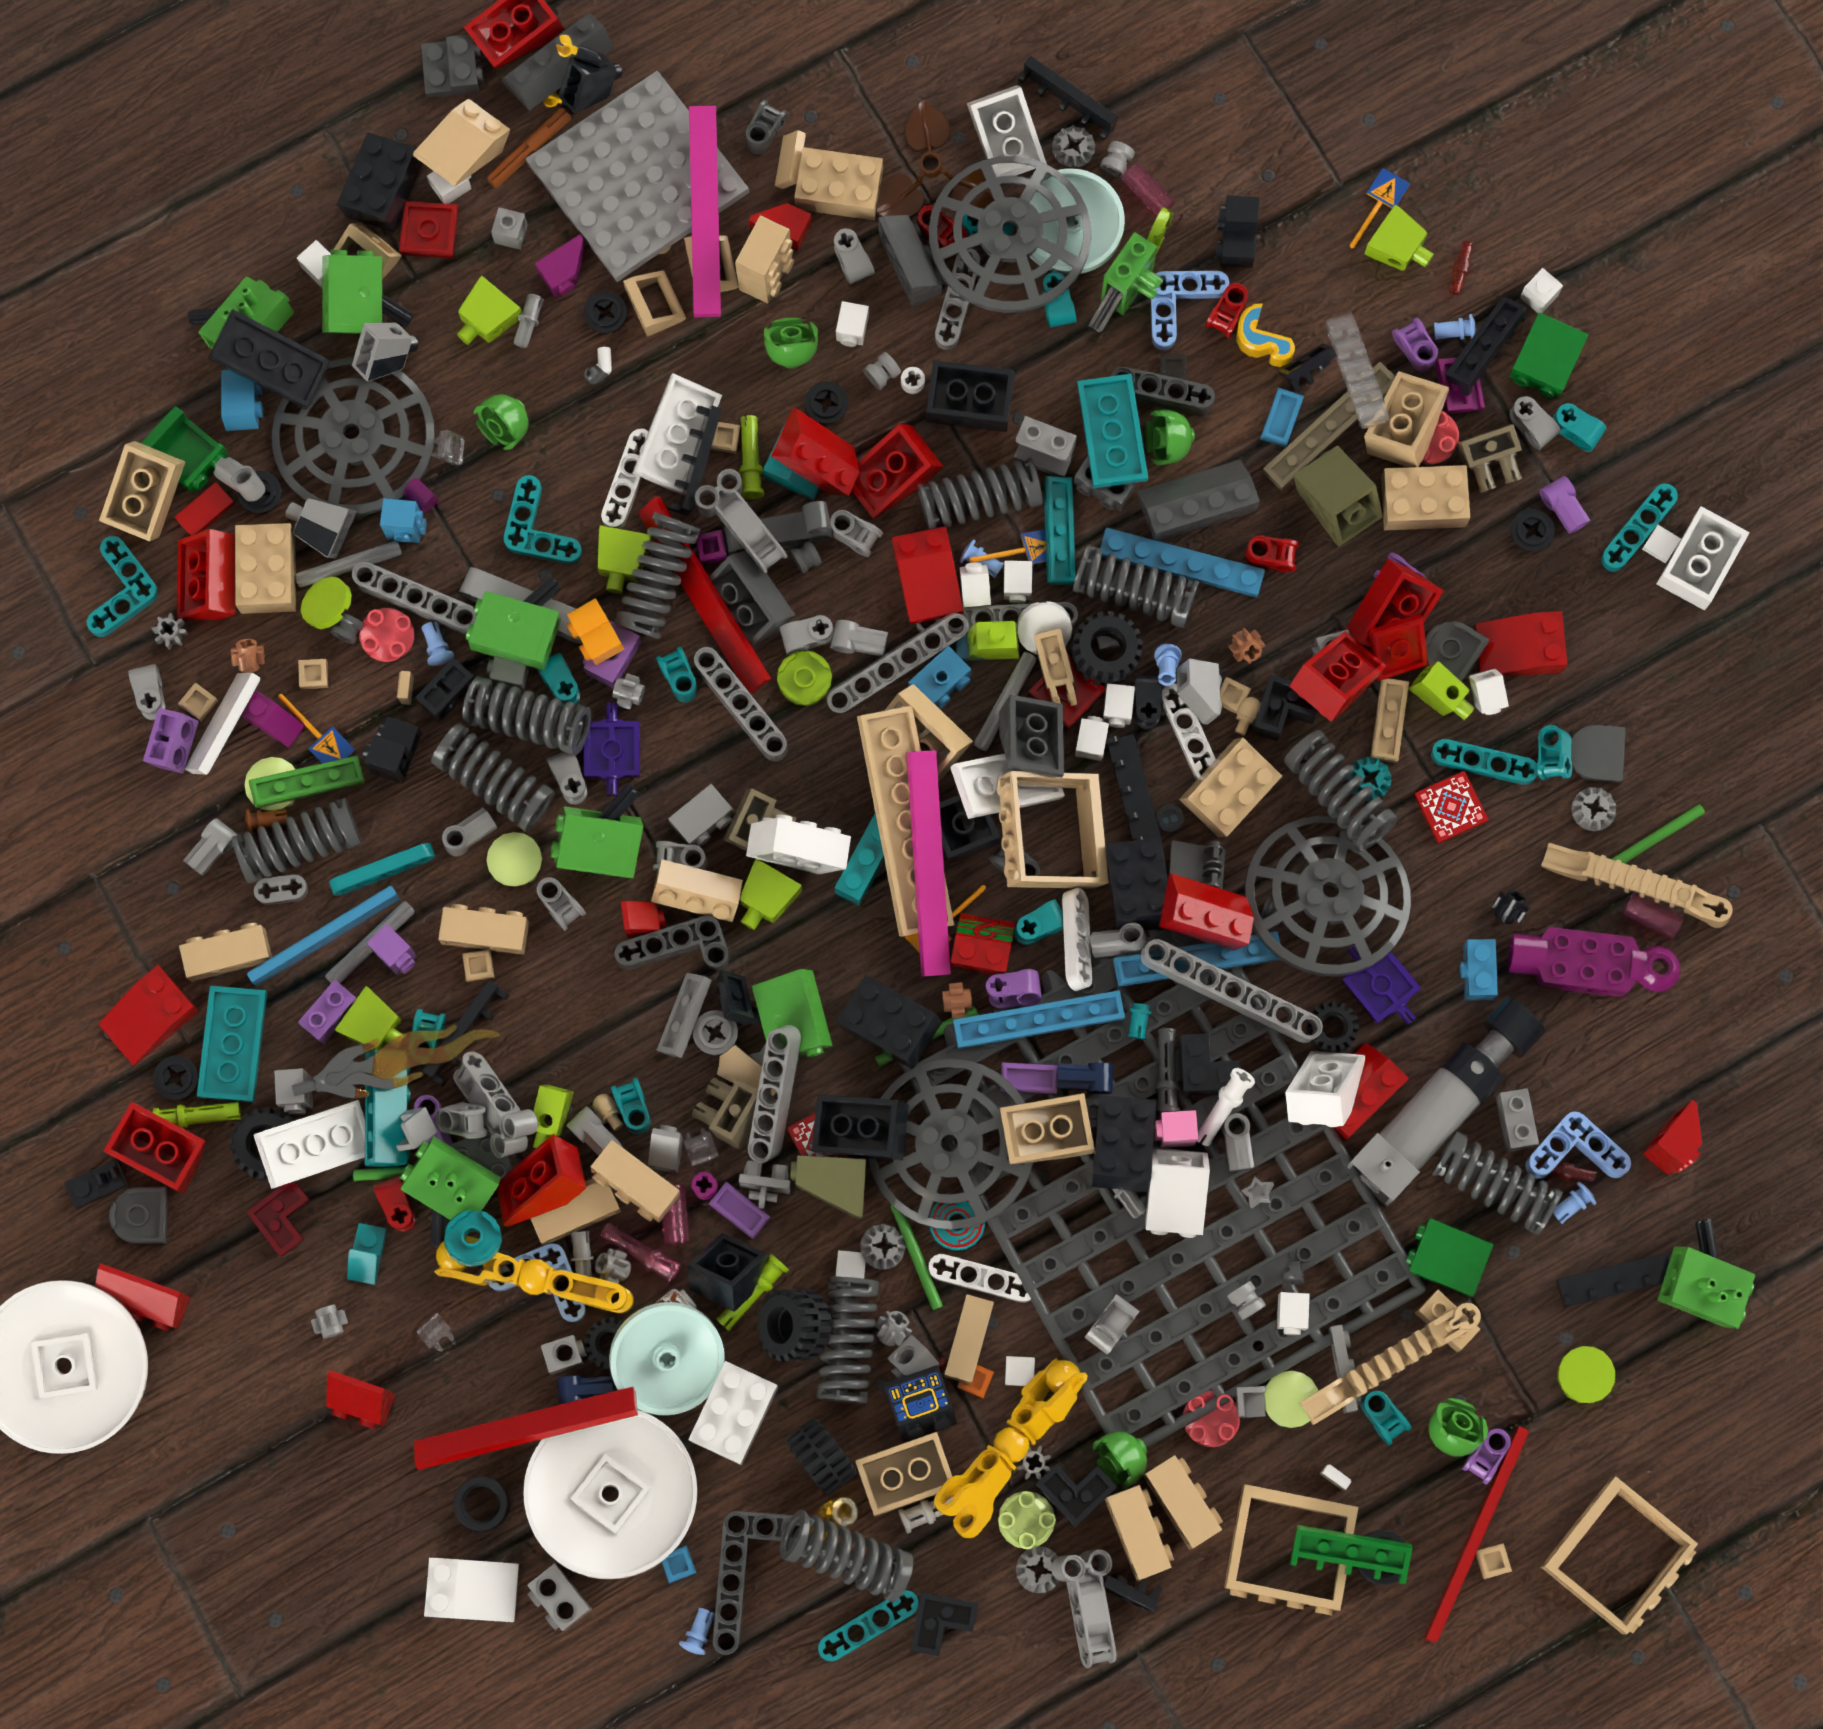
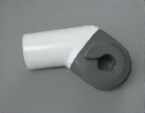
(602, 368)

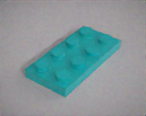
(1112, 431)
(232, 1044)

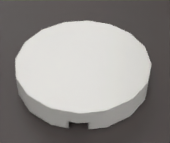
(1040, 619)

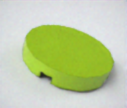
(1159, 227)
(326, 602)
(804, 678)
(1586, 1374)

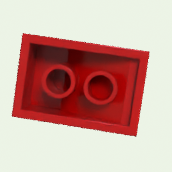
(513, 29)
(894, 470)
(927, 575)
(1524, 644)
(1337, 675)
(148, 1015)
(541, 1182)
(358, 1399)

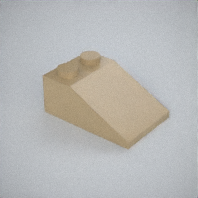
(463, 142)
(1413, 416)
(1047, 1129)

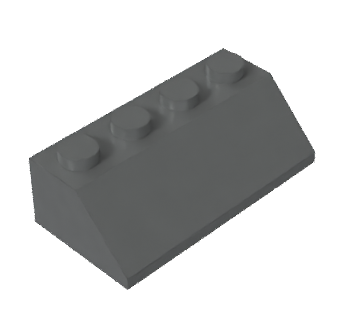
(545, 69)
(1198, 500)

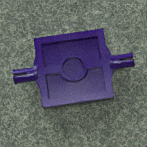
(612, 750)
(1382, 988)

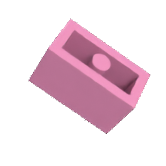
(1176, 1129)

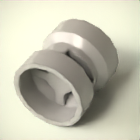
(1117, 159)
(882, 370)
(1246, 1300)

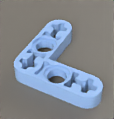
(1169, 296)
(1572, 1138)
(563, 1264)

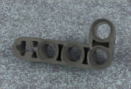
(1165, 384)
(792, 528)
(671, 949)

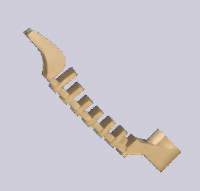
(1581, 865)
(1392, 1360)

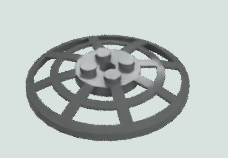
(1005, 247)
(357, 450)
(1323, 909)
(965, 1156)

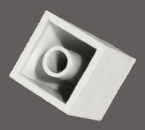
(1177, 1192)

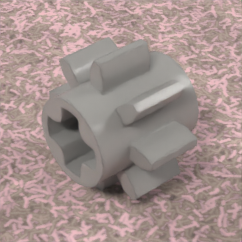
(174, 638)
(628, 691)
(613, 1266)
(329, 1321)
(893, 1328)
(1041, 1460)

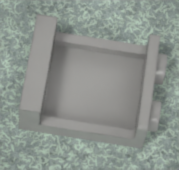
(1046, 445)

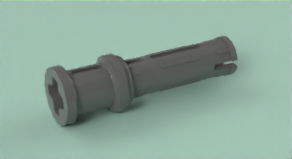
(1164, 1086)

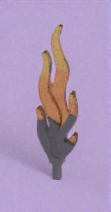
(381, 1068)

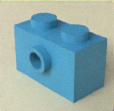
(240, 402)
(402, 520)
(942, 677)
(1479, 969)

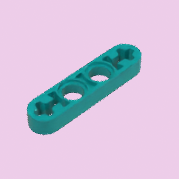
(1639, 527)
(1484, 765)
(382, 869)
(870, 1629)

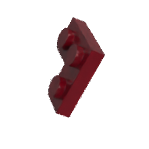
(272, 1217)

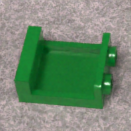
(1548, 356)
(187, 442)
(1449, 1257)

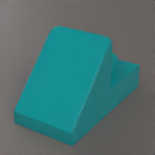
(366, 1254)

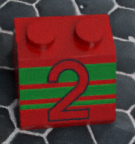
(982, 944)

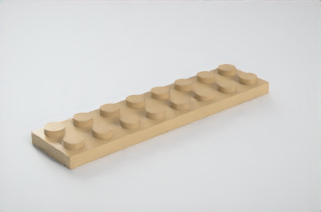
(885, 741)

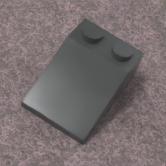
(1032, 735)

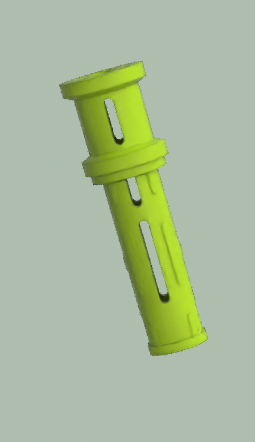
(750, 470)
(185, 1116)
(771, 1272)

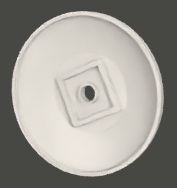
(107, 1372)
(619, 1536)

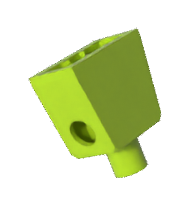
(1399, 241)
(486, 313)
(618, 555)
(993, 640)
(1433, 687)
(767, 894)
(369, 1020)
(556, 1103)

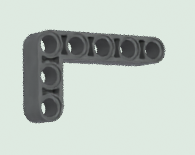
(739, 1569)

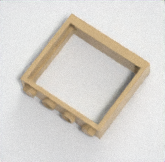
(1089, 824)
(1666, 1576)
(1268, 1594)

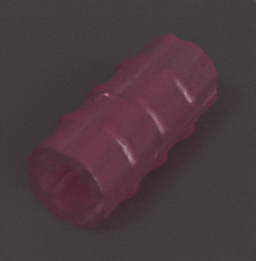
(1147, 189)
(1653, 916)
(675, 1221)

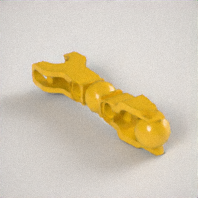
(537, 1278)
(981, 1483)

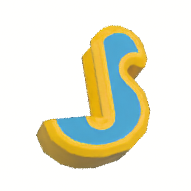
(1261, 343)

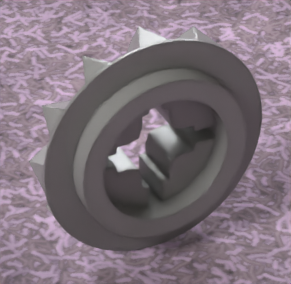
(1071, 157)
(1582, 814)
(711, 1020)
(874, 1255)
(1027, 1577)

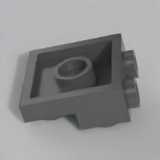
(451, 67)

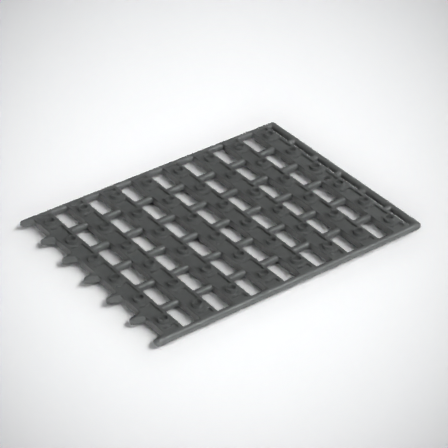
(1156, 1271)

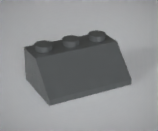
(910, 258)
(751, 598)

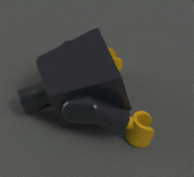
(586, 79)

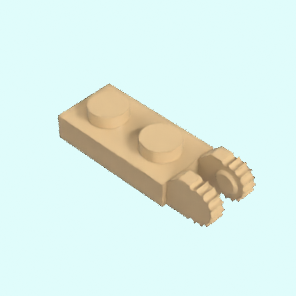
(1055, 664)

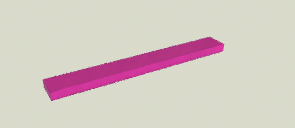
(704, 211)
(928, 863)

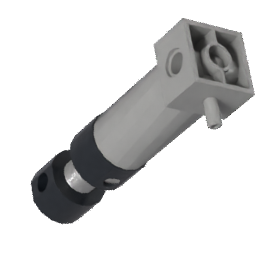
(1445, 1102)

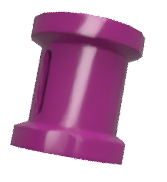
(699, 1179)

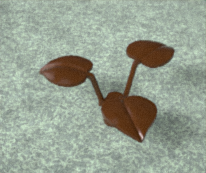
(926, 130)

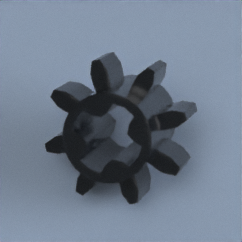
(1510, 907)

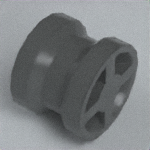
(806, 557)
(347, 629)

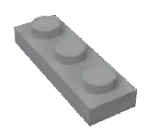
(684, 1015)
(1343, 1365)

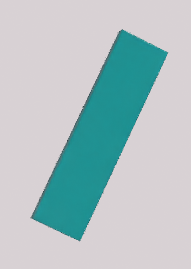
(1059, 530)

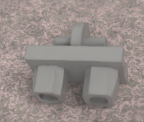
(777, 1183)

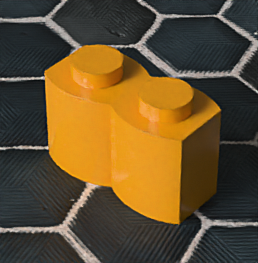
(595, 632)

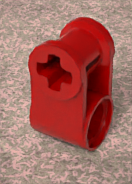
(944, 227)
(1226, 313)
(1274, 553)
(395, 1201)

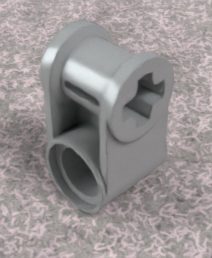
(853, 260)
(1536, 424)
(856, 533)
(804, 634)
(147, 687)
(567, 773)
(678, 854)
(561, 907)
(462, 1120)

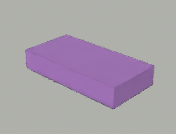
(1031, 1077)
(739, 1210)

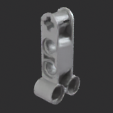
(740, 520)
(502, 1115)
(1112, 1324)
(1089, 1604)

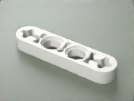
(623, 478)
(1184, 736)
(1077, 939)
(981, 1281)

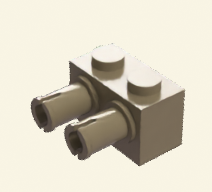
(1493, 445)
(751, 809)
(735, 1115)

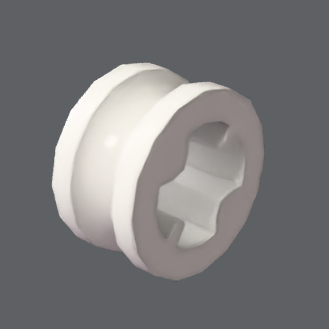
(905, 377)

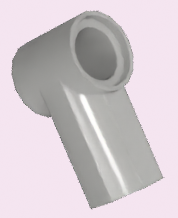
(240, 478)
(851, 637)
(471, 830)
(214, 842)
(1118, 941)
(590, 1129)
(1238, 1146)

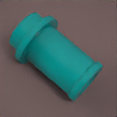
(1139, 1020)

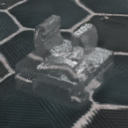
(449, 447)
(700, 1147)
(433, 1331)

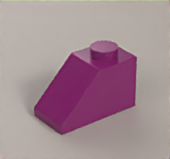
(562, 267)
(272, 719)

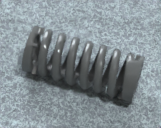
(969, 488)
(681, 532)
(1088, 574)
(510, 703)
(525, 815)
(1360, 836)
(252, 860)
(1543, 1204)
(848, 1288)
(843, 1560)

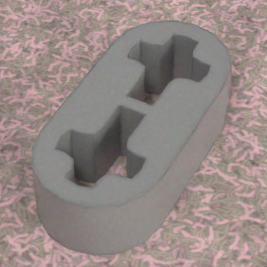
(279, 883)

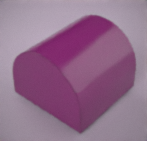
(421, 494)
(712, 547)

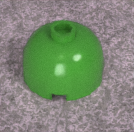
(791, 342)
(502, 420)
(1168, 437)
(1457, 1428)
(1121, 1458)

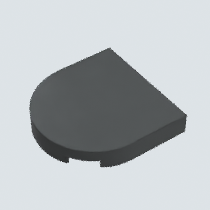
(1455, 647)
(1599, 753)
(141, 1215)

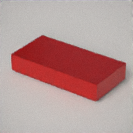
(204, 510)

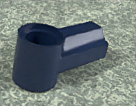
(1094, 1077)
(577, 1388)

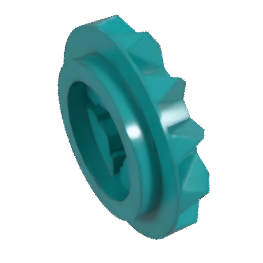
(1371, 766)

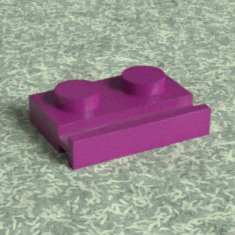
(1455, 400)

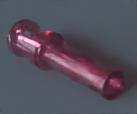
(652, 1259)

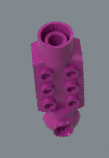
(1590, 962)

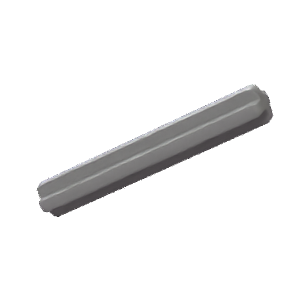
(347, 563)
(1012, 687)
(362, 950)

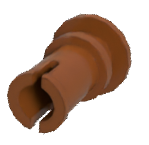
(264, 819)

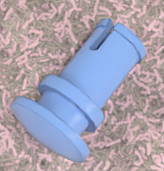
(1455, 328)
(971, 551)
(437, 648)
(1167, 660)
(1572, 1204)
(697, 1635)

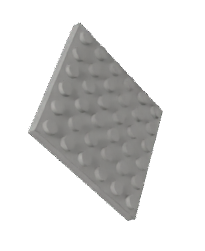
(628, 176)

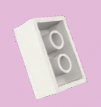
(1702, 558)
(798, 845)
(733, 1413)

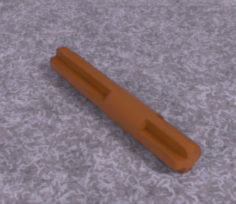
(528, 147)

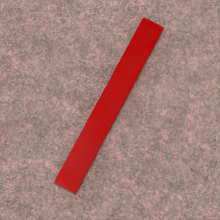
(714, 611)
(525, 1428)
(1475, 1536)

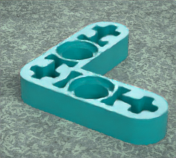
(530, 536)
(129, 594)

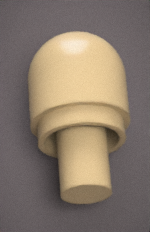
(1247, 714)
(607, 1111)

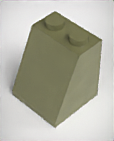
(1339, 495)
(833, 1181)

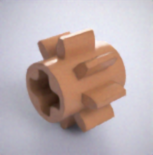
(1246, 645)
(247, 655)
(957, 1000)

